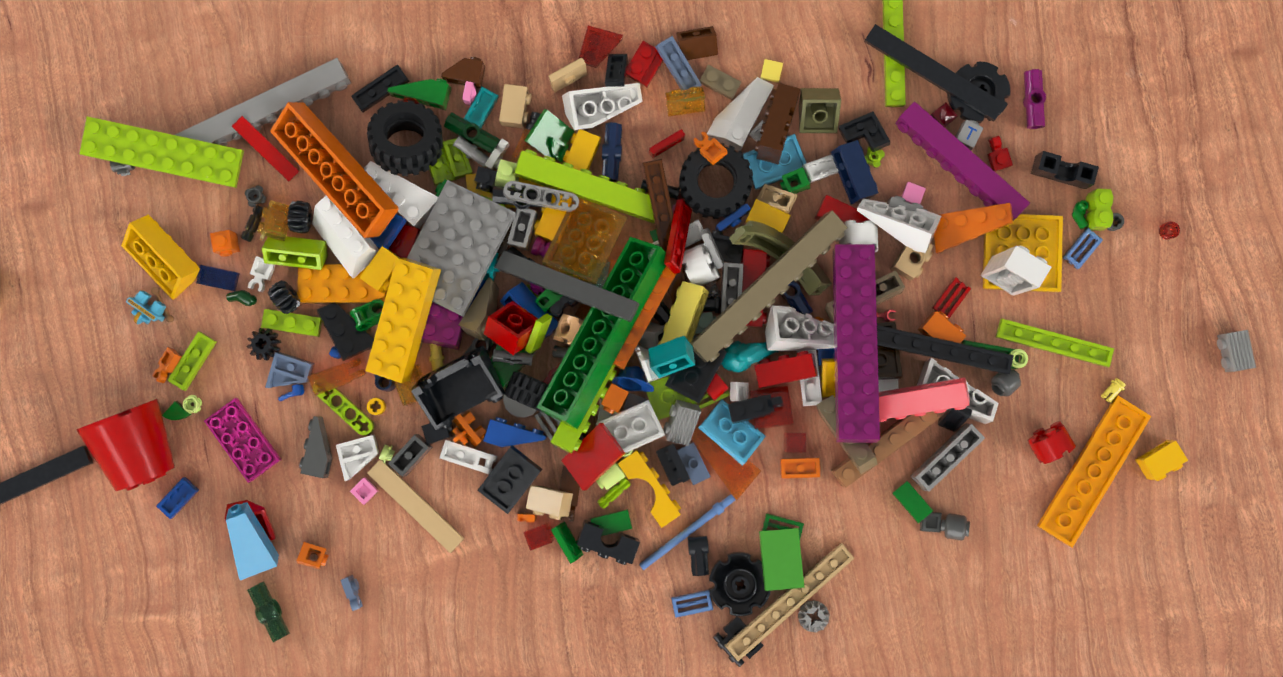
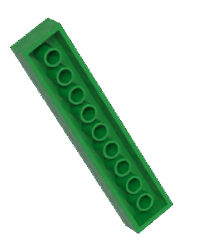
(602, 335)

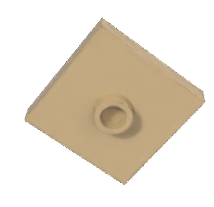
(568, 75)

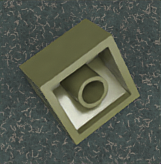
(819, 110)

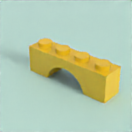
(663, 509)

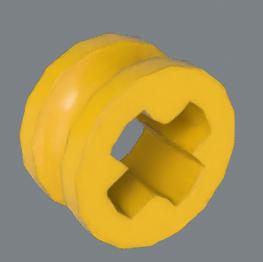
(373, 401)

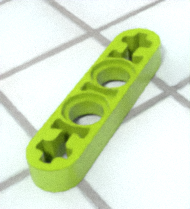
(342, 409)

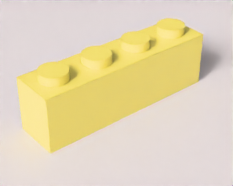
(685, 312)

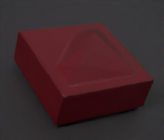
(944, 115)

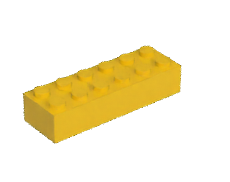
(403, 320)

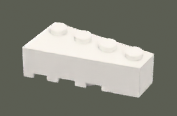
(412, 200)
(982, 406)

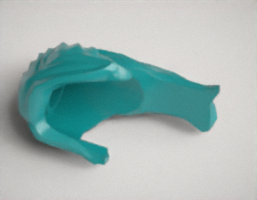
(742, 355)

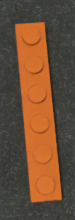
(644, 318)

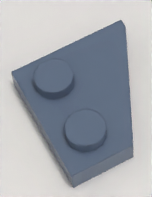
(288, 370)

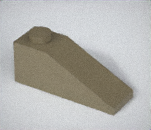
(483, 306)

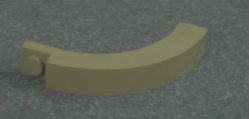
(776, 244)

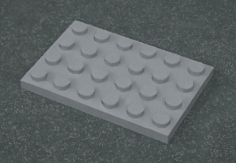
(462, 242)

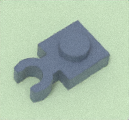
(351, 589)

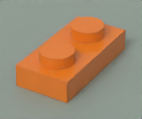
(800, 468)

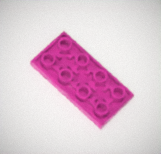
(242, 440)

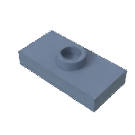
(693, 463)

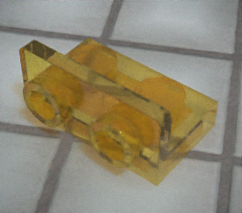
(685, 101)
(275, 221)

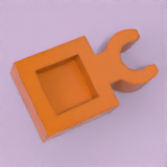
(710, 150)
(167, 364)

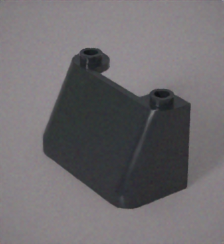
(458, 387)

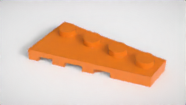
(970, 224)

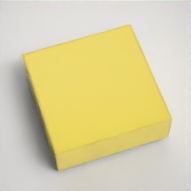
(771, 70)

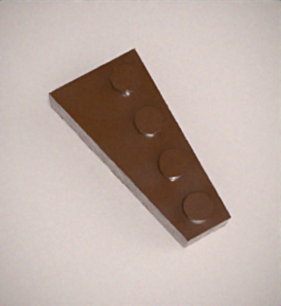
(778, 123)

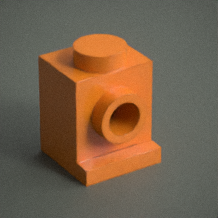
(309, 549)

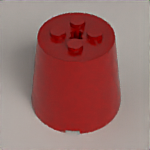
(130, 446)

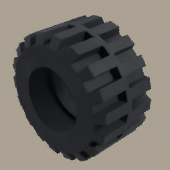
(525, 389)

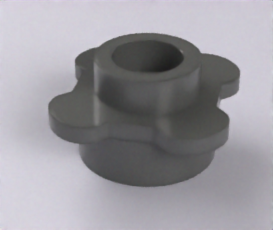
(258, 190)

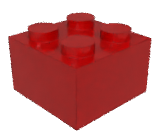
(510, 327)

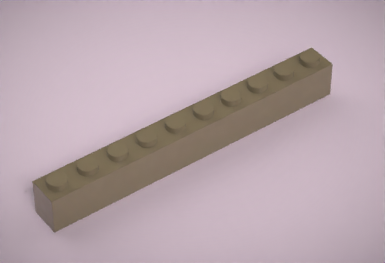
(768, 286)

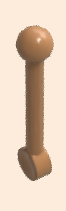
(169, 318)

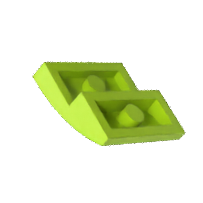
(451, 164)

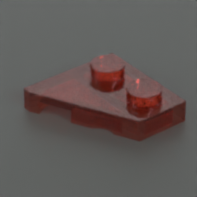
(598, 45)

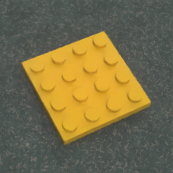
(1040, 236)

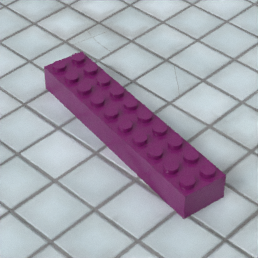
(855, 344)

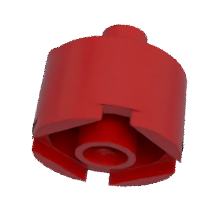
(1051, 443)

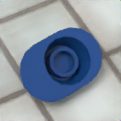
(632, 380)

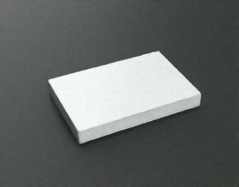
(634, 426)

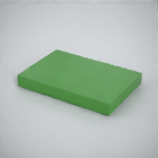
(781, 559)

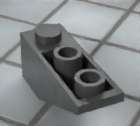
(318, 453)

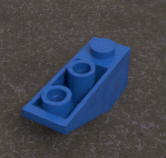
(504, 434)

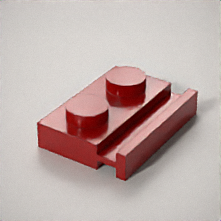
(644, 64)

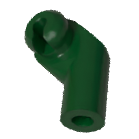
(243, 297)

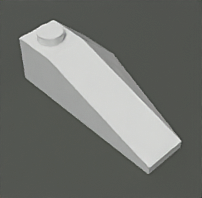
(595, 105)
(739, 117)
(909, 227)

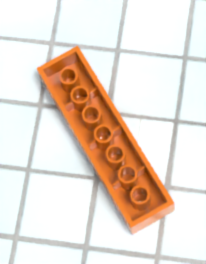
(334, 169)

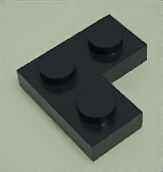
(868, 128)

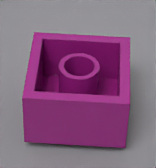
(443, 328)

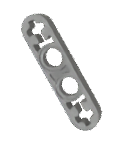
(541, 196)

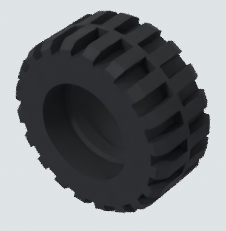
(402, 117)
(716, 206)

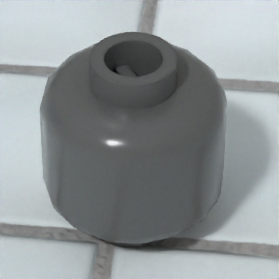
(1006, 383)
(955, 527)

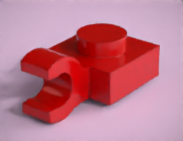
(999, 157)

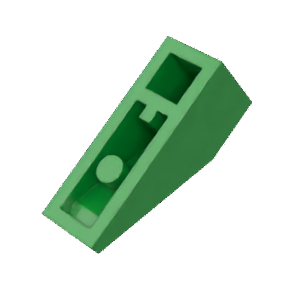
(427, 92)

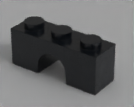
(1074, 174)
(622, 550)

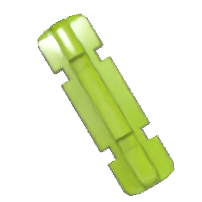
(613, 493)

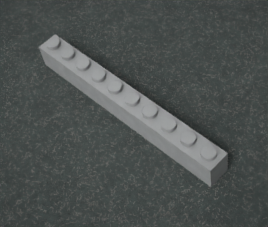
(268, 106)

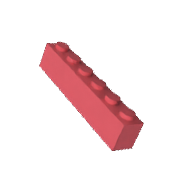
(923, 399)

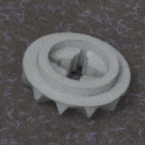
(811, 607)

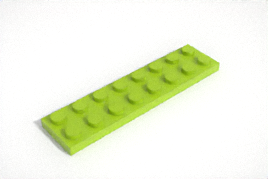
(161, 152)

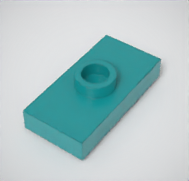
(481, 107)

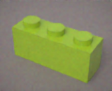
(295, 252)

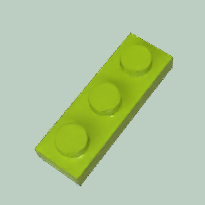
(291, 322)
(192, 361)

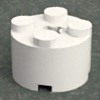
(860, 233)
(699, 265)

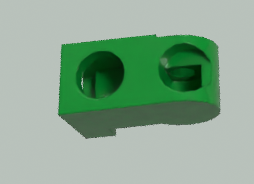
(547, 299)

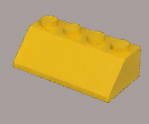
(159, 256)

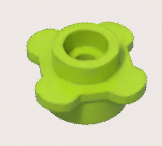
(875, 162)

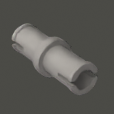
(471, 151)

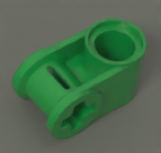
(368, 315)

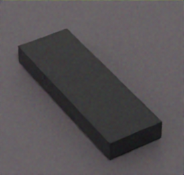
(378, 89)

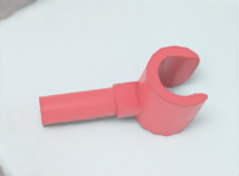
(885, 315)

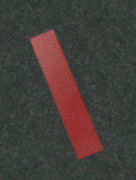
(265, 148)

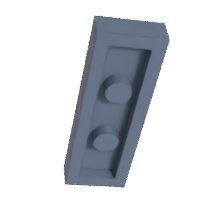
(677, 64)

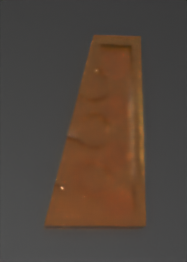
(731, 472)

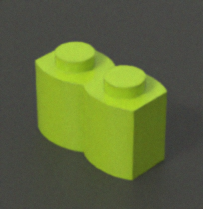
(1099, 211)

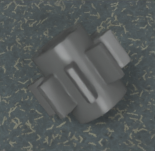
(122, 169)

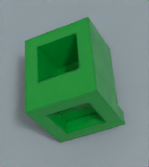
(795, 176)

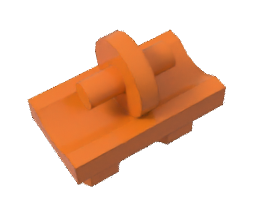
(463, 422)

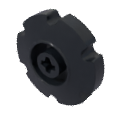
(985, 77)
(725, 590)

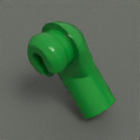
(1079, 212)

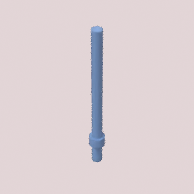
(718, 508)

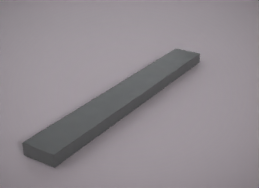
(568, 286)

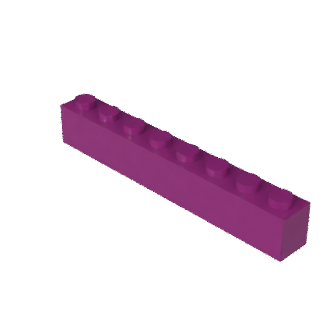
(959, 160)

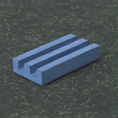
(1072, 260)
(691, 603)

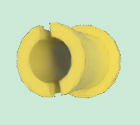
(1114, 389)

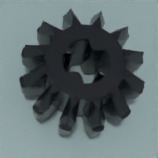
(299, 216)
(284, 297)
(260, 338)

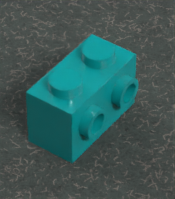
(671, 356)

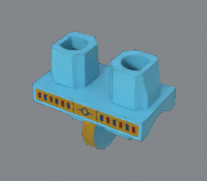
(144, 311)

